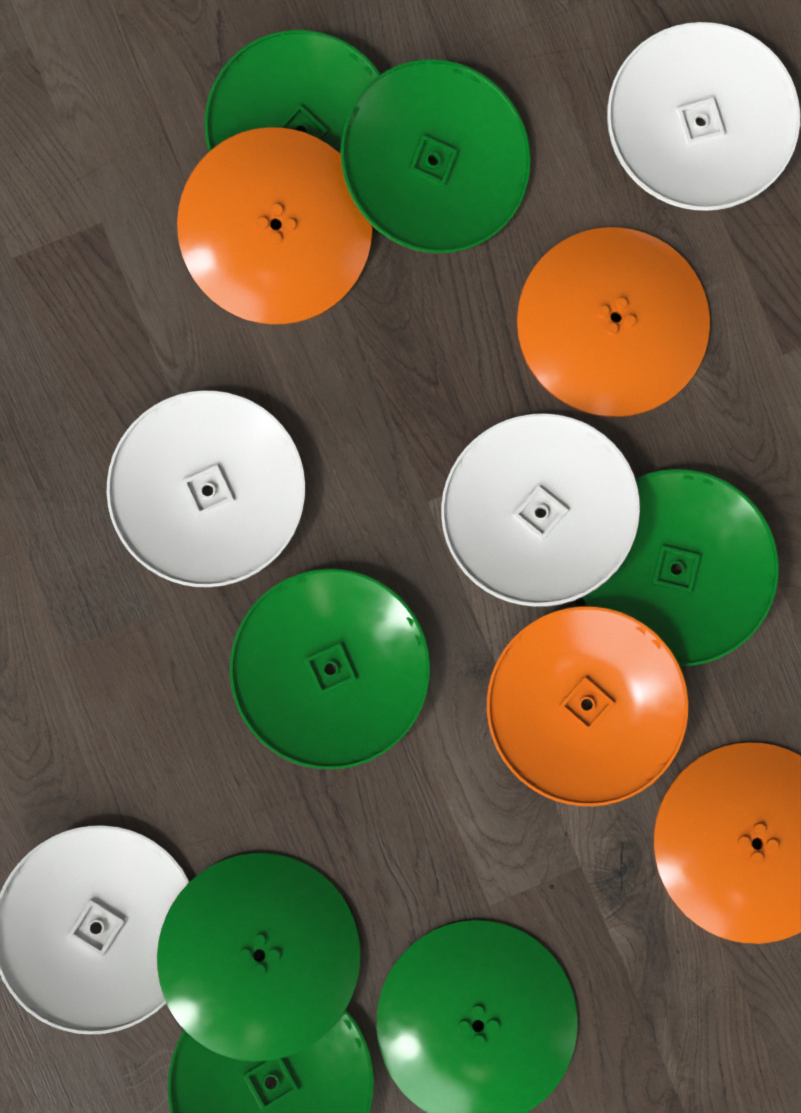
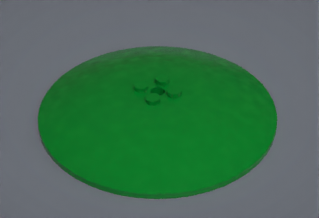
(289, 84)
(444, 114)
(724, 562)
(283, 659)
(470, 975)
(249, 1005)
(322, 1078)

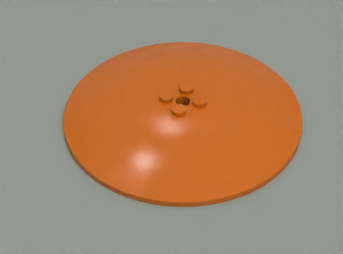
(229, 237)
(604, 363)
(594, 752)
(708, 835)

